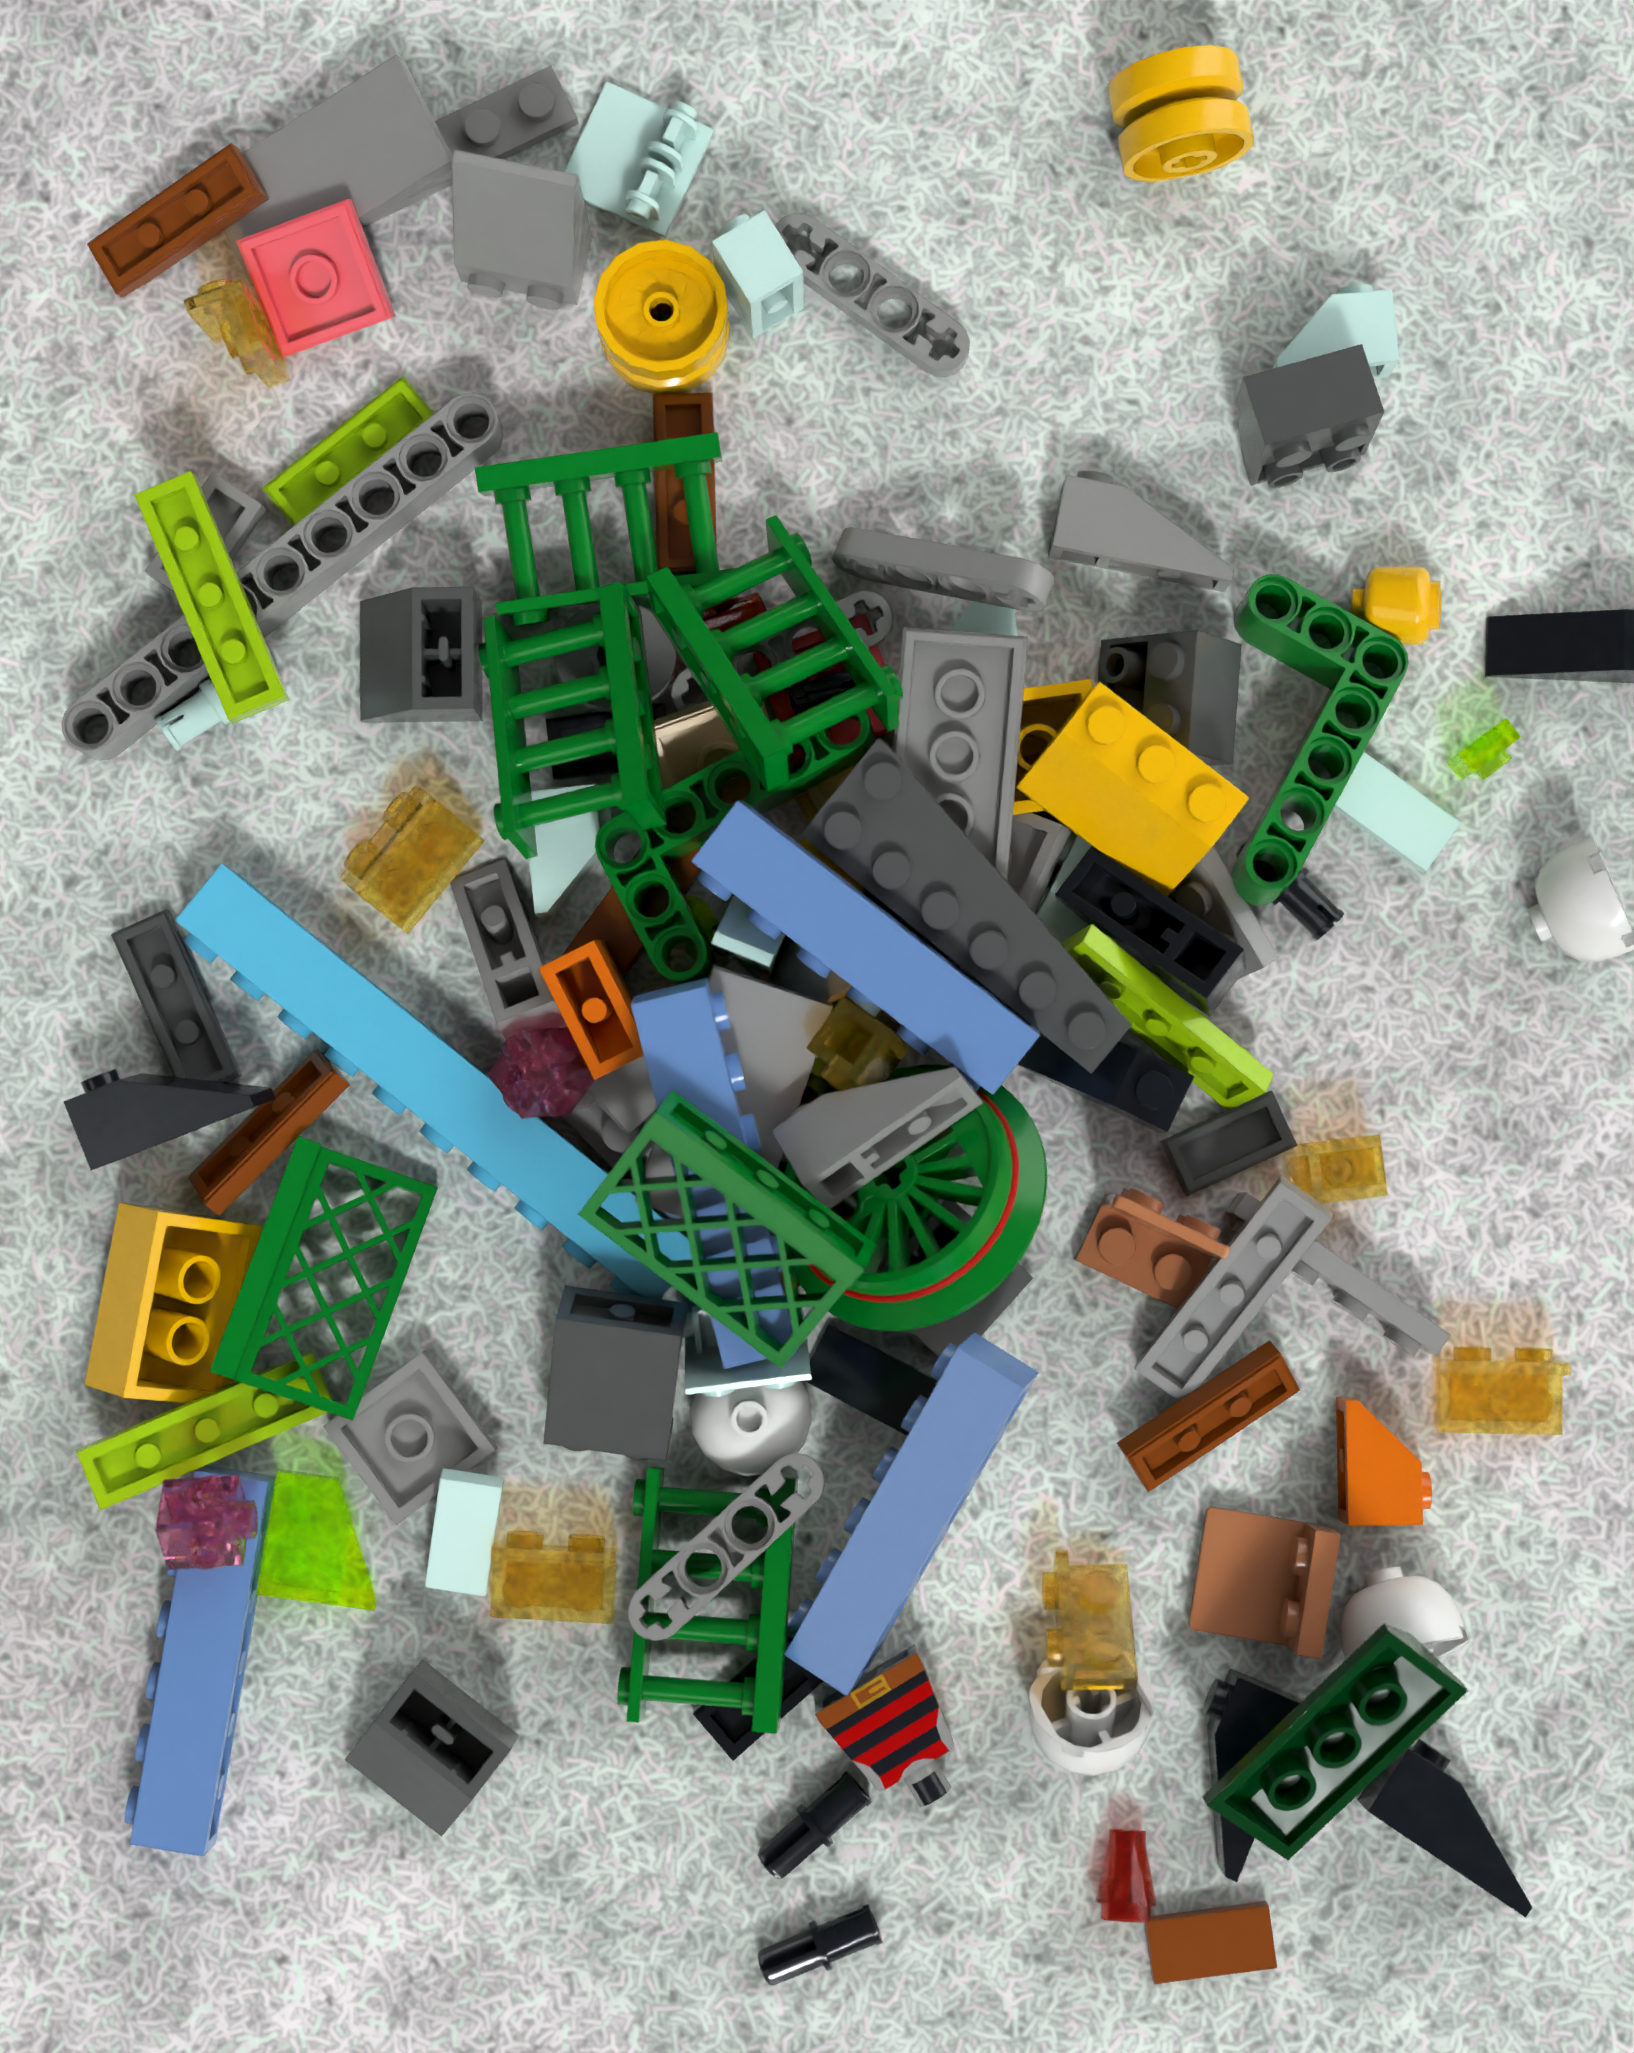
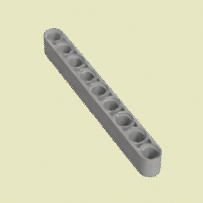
(295, 548)

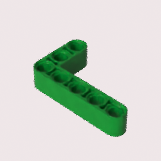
(1326, 738)
(662, 847)

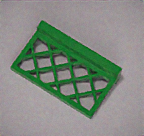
(757, 1189)
(274, 1258)

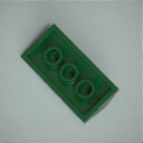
(1336, 1741)

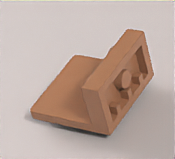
(1147, 1249)
(1265, 1579)

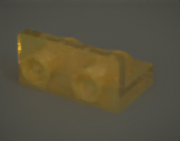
(235, 316)
(410, 857)
(1500, 1394)
(554, 1579)
(1093, 1625)

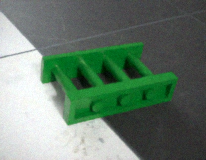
(571, 479)
(740, 697)
(628, 734)
(761, 1633)

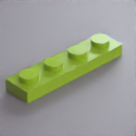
(211, 597)
(1169, 1022)
(194, 1435)

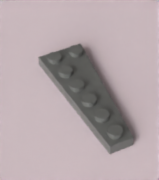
(930, 873)

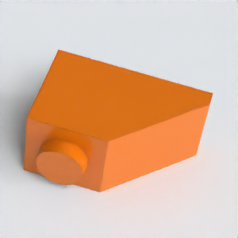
(595, 1006)
(1375, 1472)

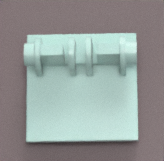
(638, 157)
(705, 1368)

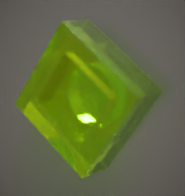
(1485, 753)

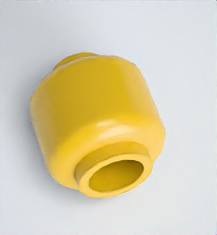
(1400, 603)

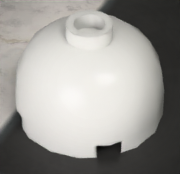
(1581, 905)
(751, 1426)
(1407, 1604)
(1089, 1728)

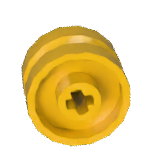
(1180, 113)
(656, 281)

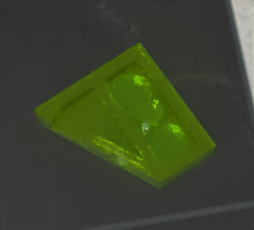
(313, 1545)

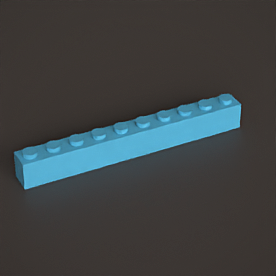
(416, 1072)

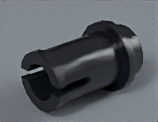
(815, 692)

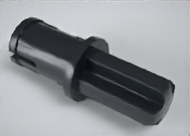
(1302, 900)
(813, 1826)
(819, 1946)

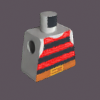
(893, 1727)

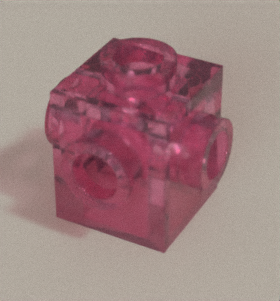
(541, 1073)
(205, 1522)

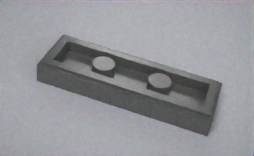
(175, 1000)

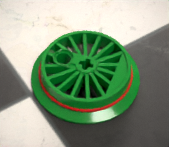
(1012, 1168)

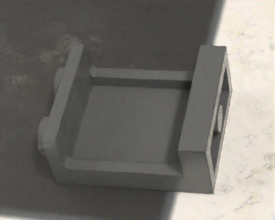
(614, 1373)

